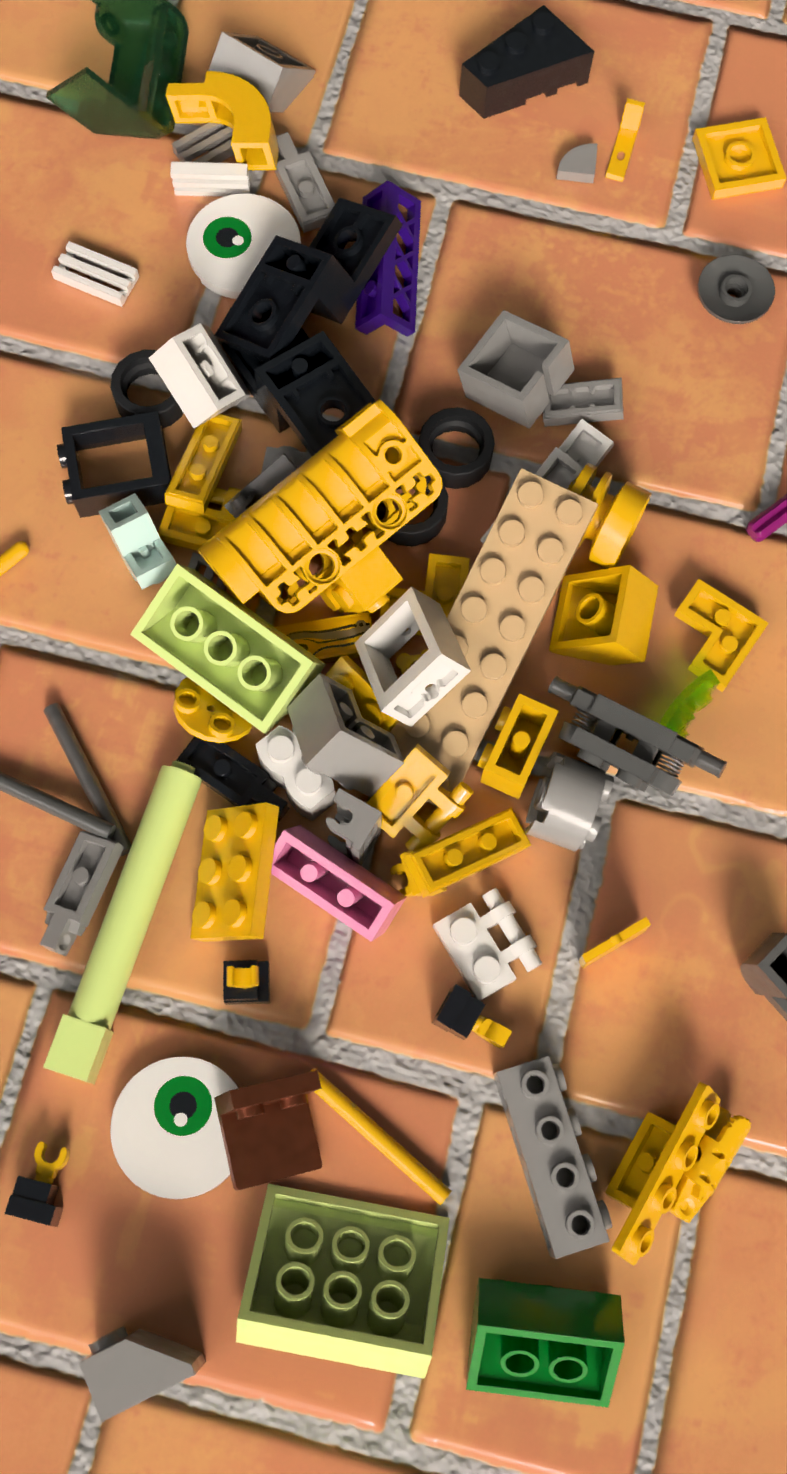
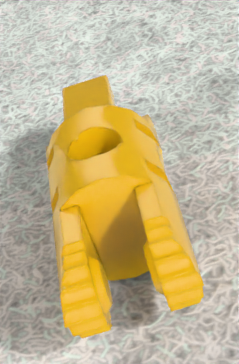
(714, 1157)

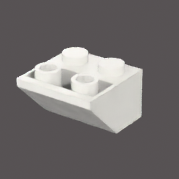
(199, 374)

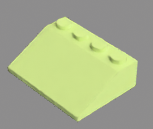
(344, 1281)

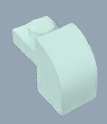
(138, 541)

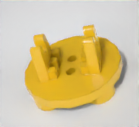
(193, 714)

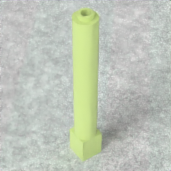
(86, 1030)

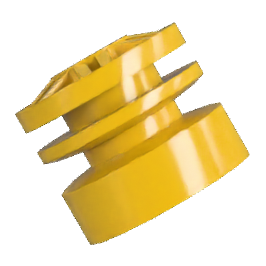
(614, 518)

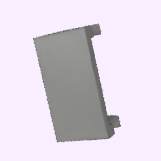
(357, 824)

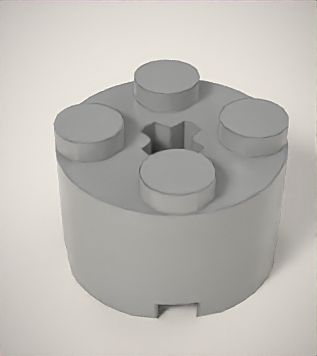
(567, 803)

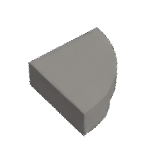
(579, 164)

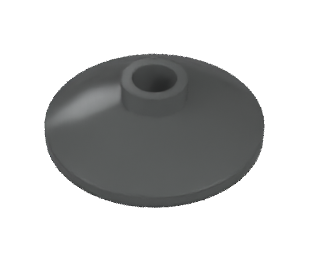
(739, 277)

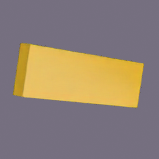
(203, 463)
(466, 852)

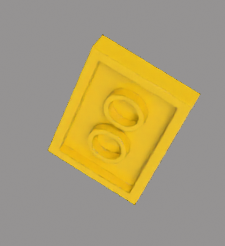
(235, 873)

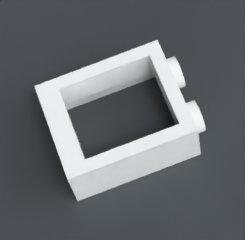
(441, 665)

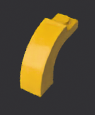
(233, 103)

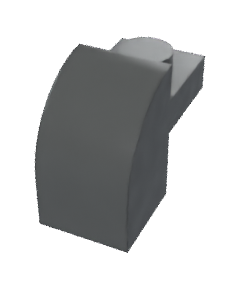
(767, 971)

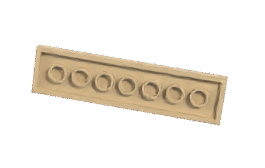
(500, 615)

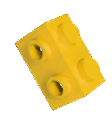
(363, 585)
(518, 745)

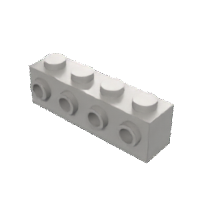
(551, 1157)

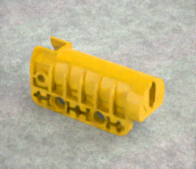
(318, 506)

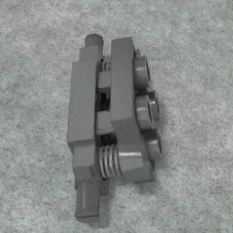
(613, 719)

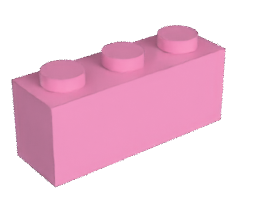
(335, 882)

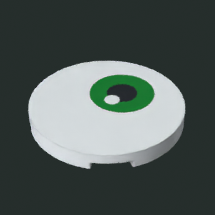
(232, 238)
(170, 1129)

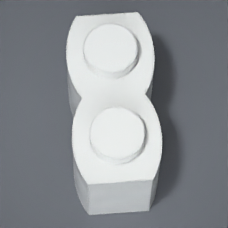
(281, 759)

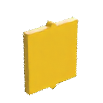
(614, 942)

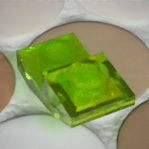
(689, 701)

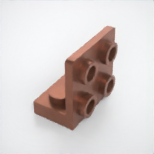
(269, 1130)

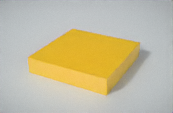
(739, 158)

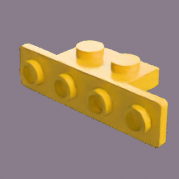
(654, 1167)

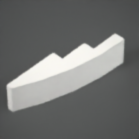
(565, 463)

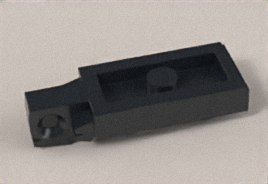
(231, 774)

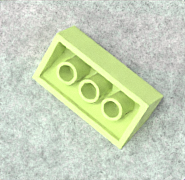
(226, 648)

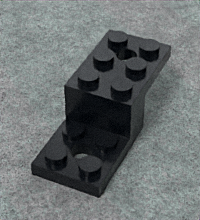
(308, 279)
(302, 386)

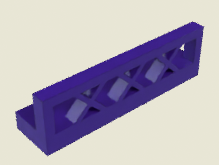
(375, 302)

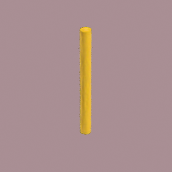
(382, 1140)

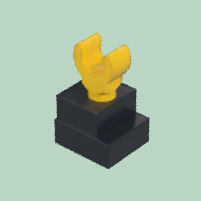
(246, 982)
(462, 1013)
(36, 1198)

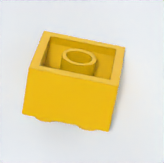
(605, 616)

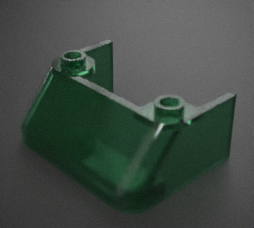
(147, 56)

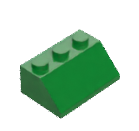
(545, 1342)

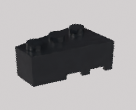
(524, 63)

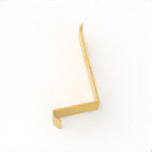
(625, 139)

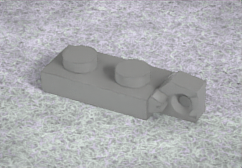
(302, 184)
(79, 890)

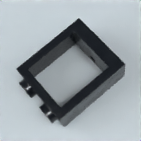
(112, 432)

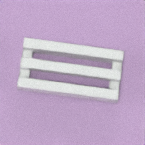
(209, 178)
(98, 268)

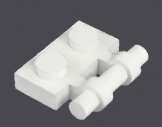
(475, 951)

